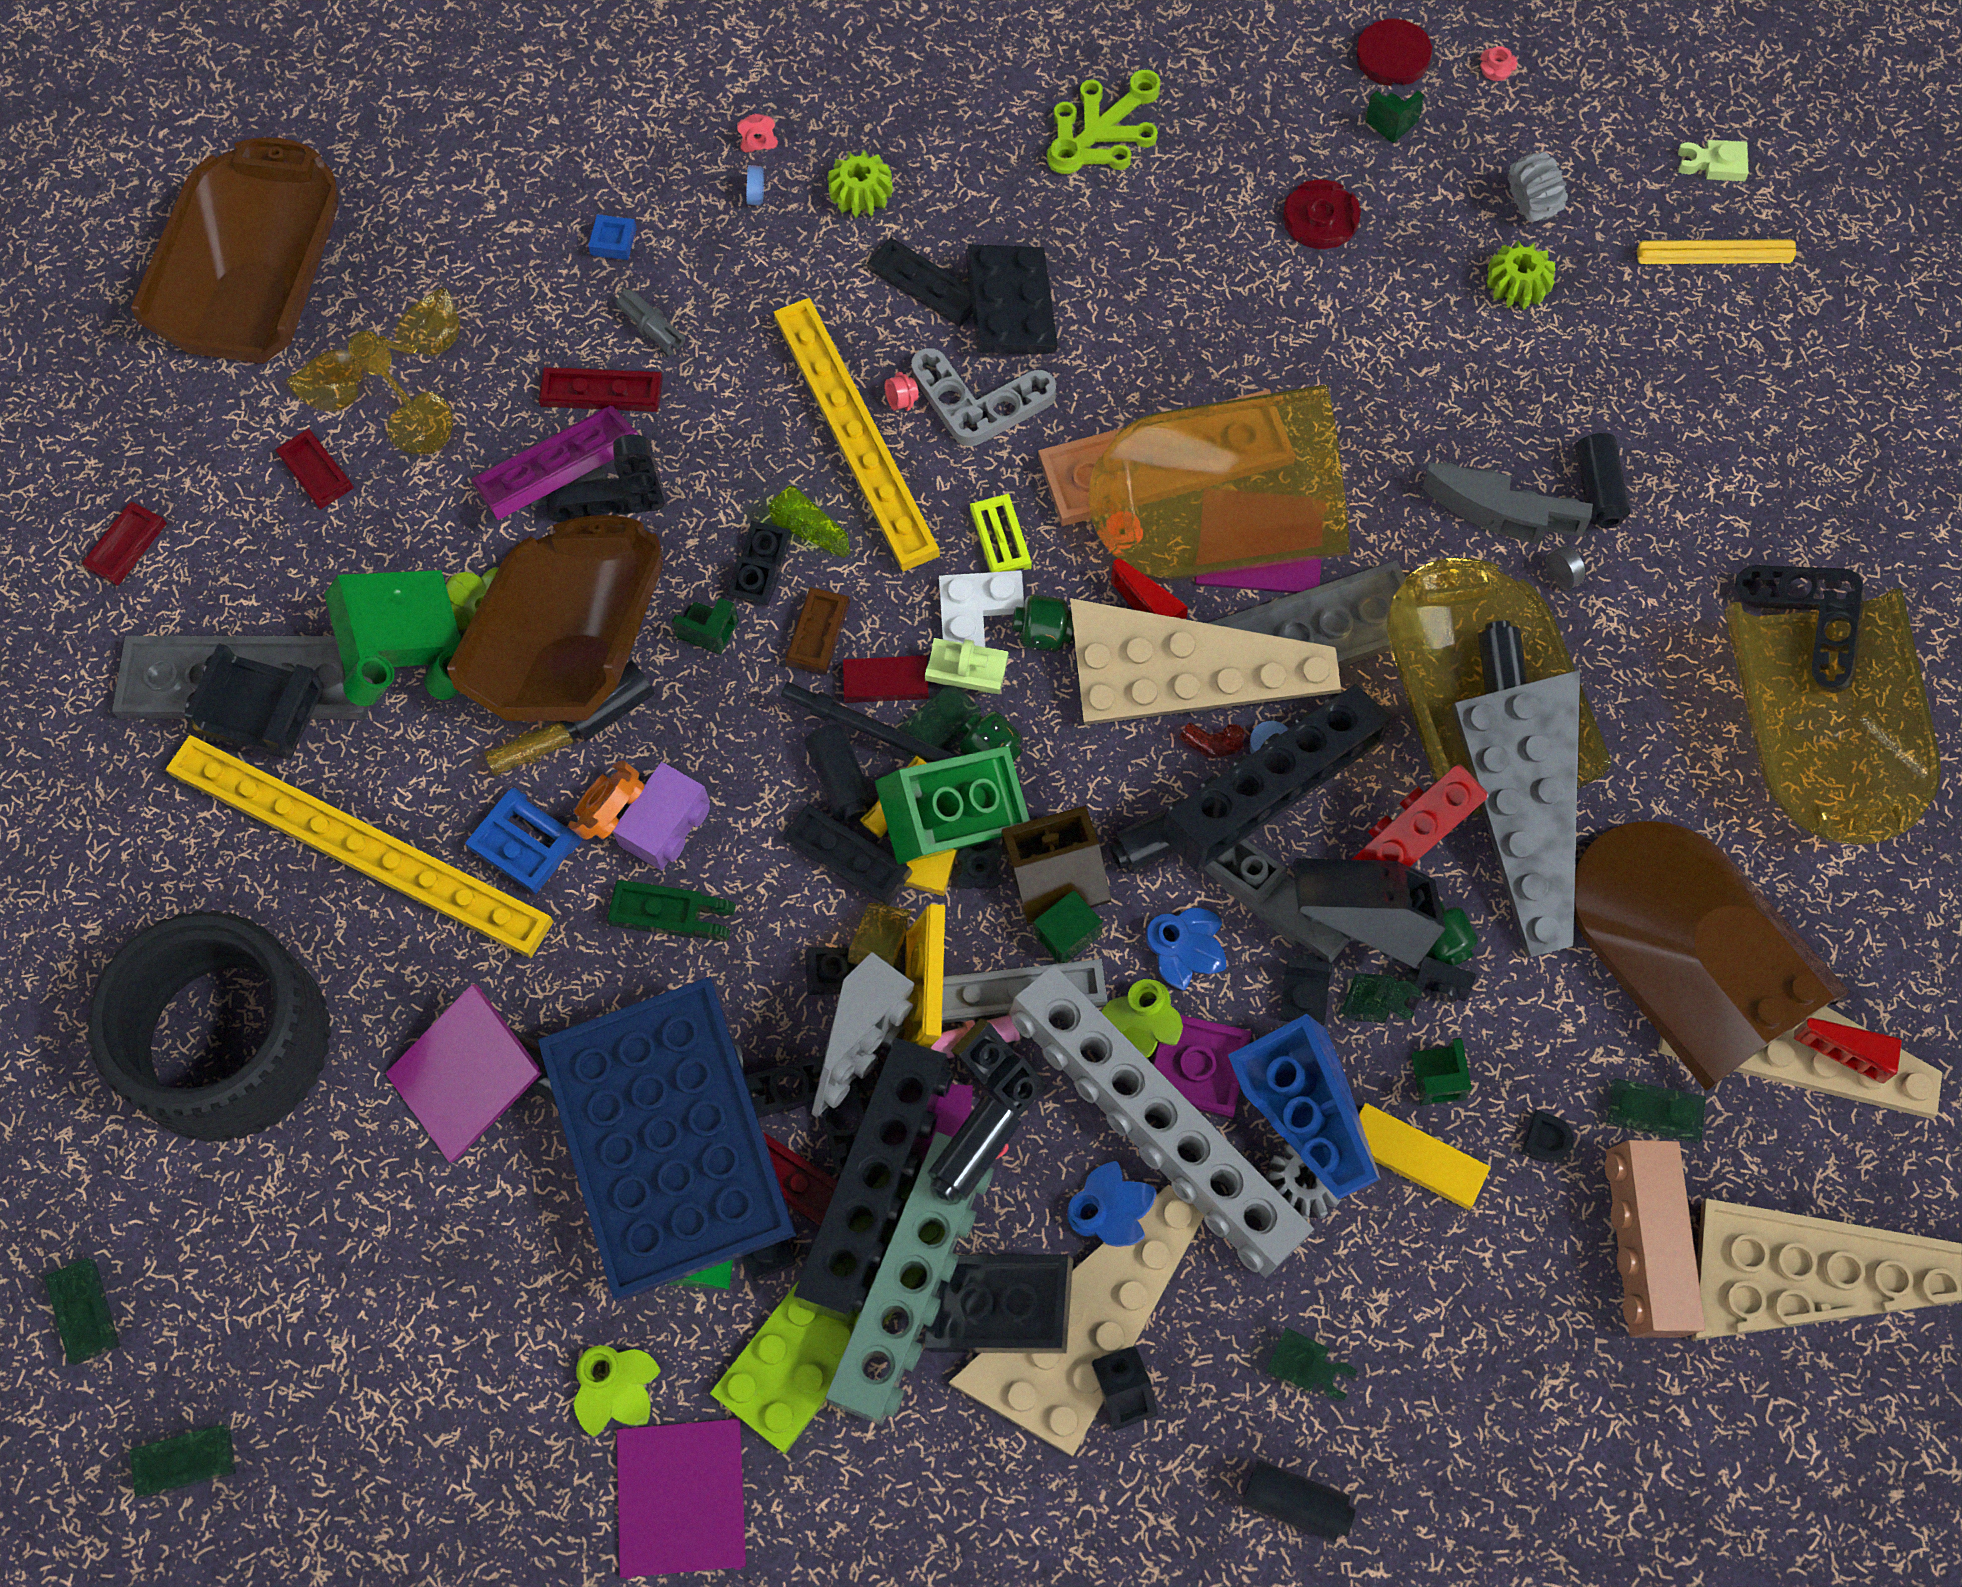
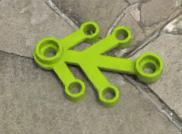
(1102, 128)

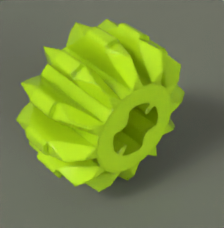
(860, 183)
(1521, 274)

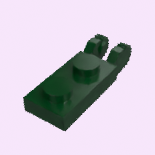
(667, 910)

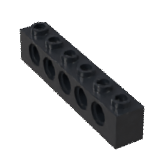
(1301, 757)
(905, 1068)

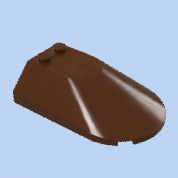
(240, 251)
(559, 620)
(1696, 945)

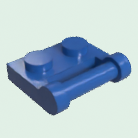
(516, 851)

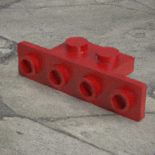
(1425, 818)

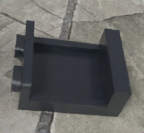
(253, 703)

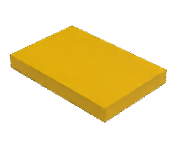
(925, 968)

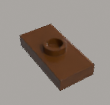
(817, 631)

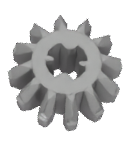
(1537, 186)
(1285, 1180)

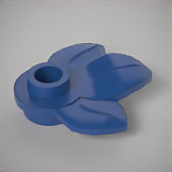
(1192, 949)
(1118, 1207)

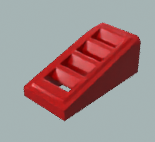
(1143, 593)
(1858, 1049)

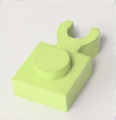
(1720, 159)

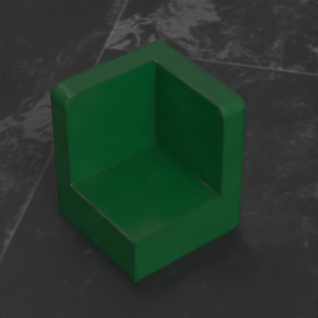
(1392, 115)
(707, 626)
(1067, 928)
(1442, 1074)

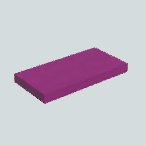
(551, 463)

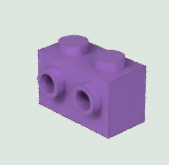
(662, 817)

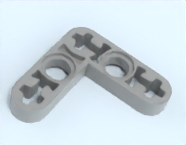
(971, 409)

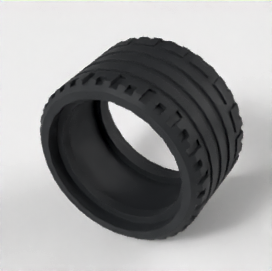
(148, 976)

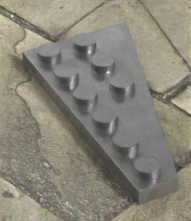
(1526, 758)

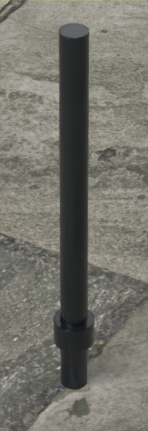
(825, 707)

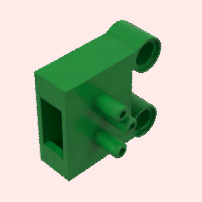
(390, 624)

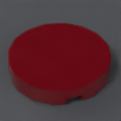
(1394, 52)
(1321, 226)

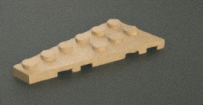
(1166, 665)
(1787, 1061)
(1796, 1270)
(1108, 1310)

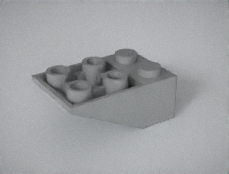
(865, 1022)

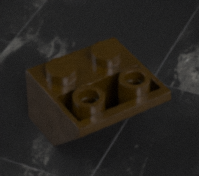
(1053, 859)

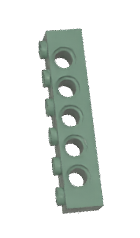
(882, 1397)

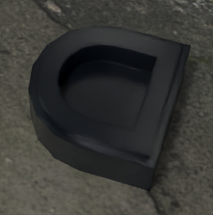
(1547, 1138)

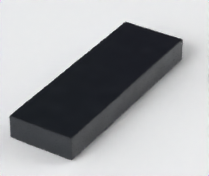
(922, 281)
(847, 854)

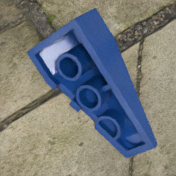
(1308, 1101)

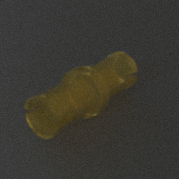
(528, 748)

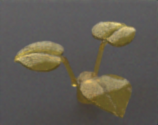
(331, 377)

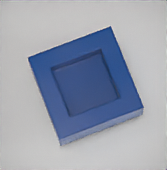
(612, 237)

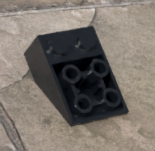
(1372, 904)

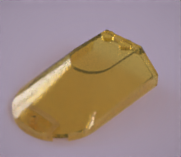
(1224, 486)
(1439, 661)
(1845, 761)

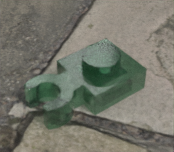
(1375, 996)
(1302, 1363)

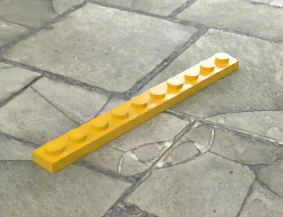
(361, 846)

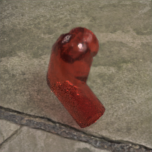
(1214, 745)

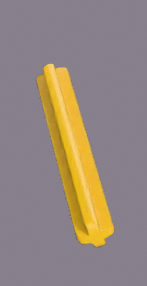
(1716, 251)

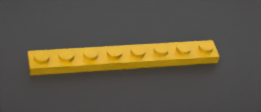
(857, 435)

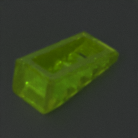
(796, 512)

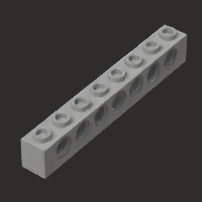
(1185, 1127)

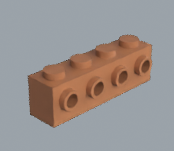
(1654, 1239)

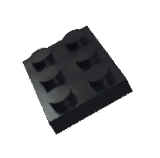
(1011, 299)
(1004, 1305)

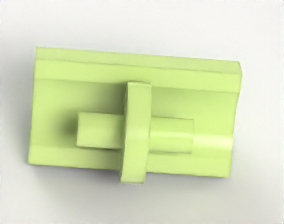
(967, 665)

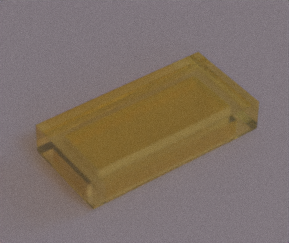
(880, 932)

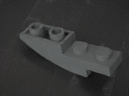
(1488, 502)
(1271, 895)

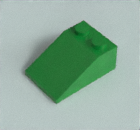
(951, 803)

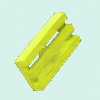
(1009, 564)

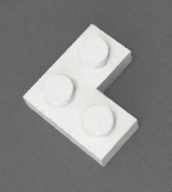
(972, 596)

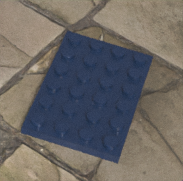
(665, 1139)

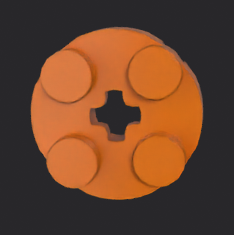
(605, 800)

